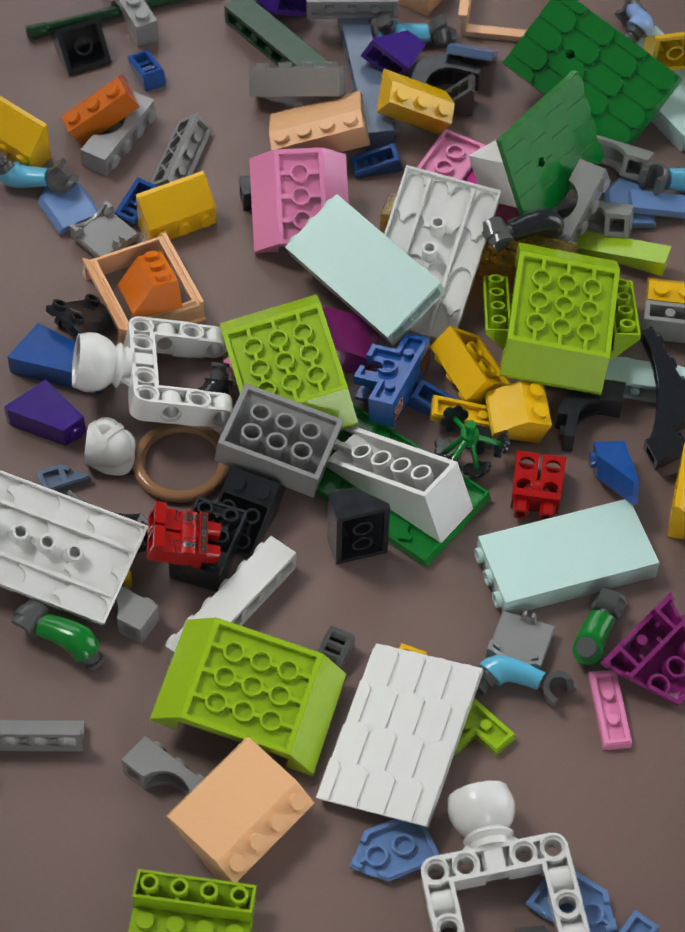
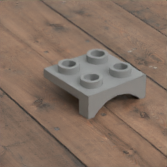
(103, 232)
(521, 638)

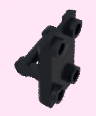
(81, 315)

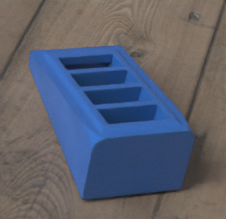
(148, 72)
(387, 166)
(138, 186)
(427, 390)

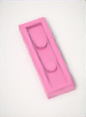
(609, 710)

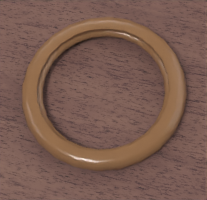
(169, 495)

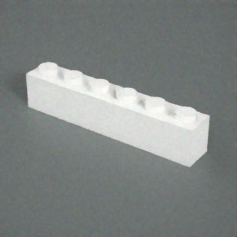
(246, 588)

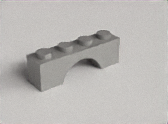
(139, 20)
(104, 151)
(624, 158)
(589, 183)
(609, 218)
(135, 614)
(151, 765)

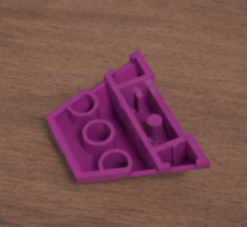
(350, 337)
(654, 653)

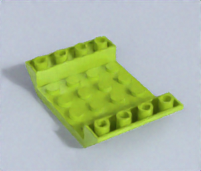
(498, 306)
(561, 319)
(291, 356)
(251, 688)
(190, 904)

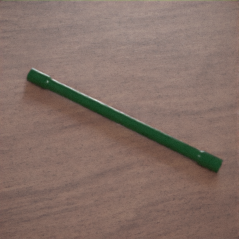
(44, 28)

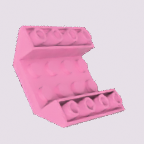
(291, 189)

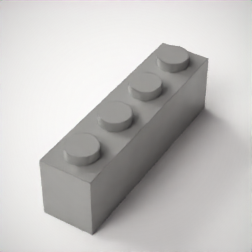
(297, 80)
(665, 319)

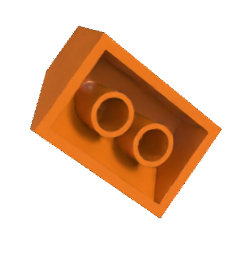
(100, 110)
(150, 286)

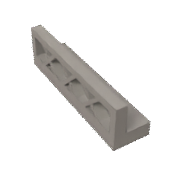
(351, 9)
(182, 150)
(41, 735)

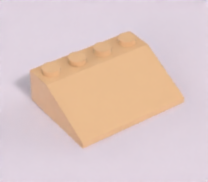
(329, 124)
(239, 811)

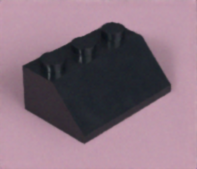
(357, 525)

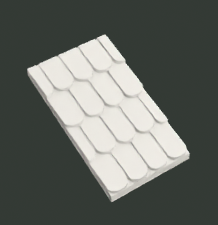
(441, 228)
(63, 548)
(400, 734)

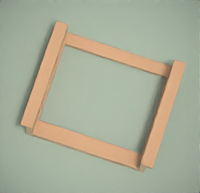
(485, 32)
(96, 269)

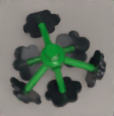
(472, 437)

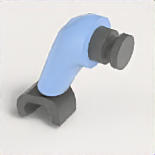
(637, 19)

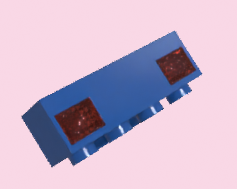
(392, 377)

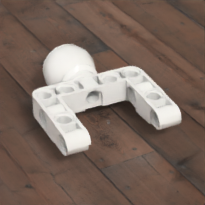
(100, 363)
(483, 816)

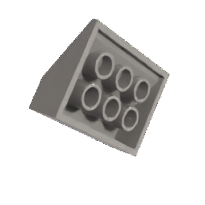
(278, 439)

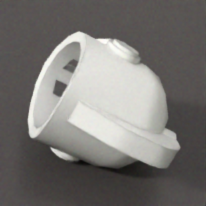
(109, 447)

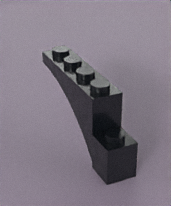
(664, 443)

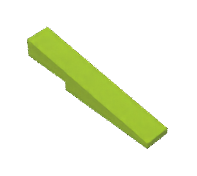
(628, 252)

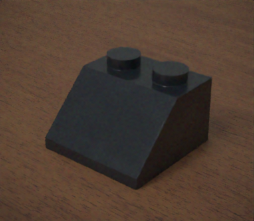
(81, 46)

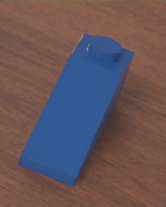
(615, 468)

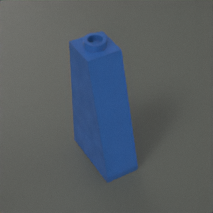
(44, 356)

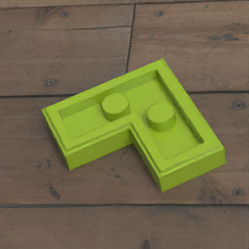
(485, 729)

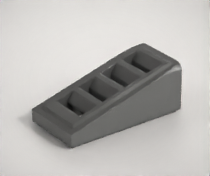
(340, 642)

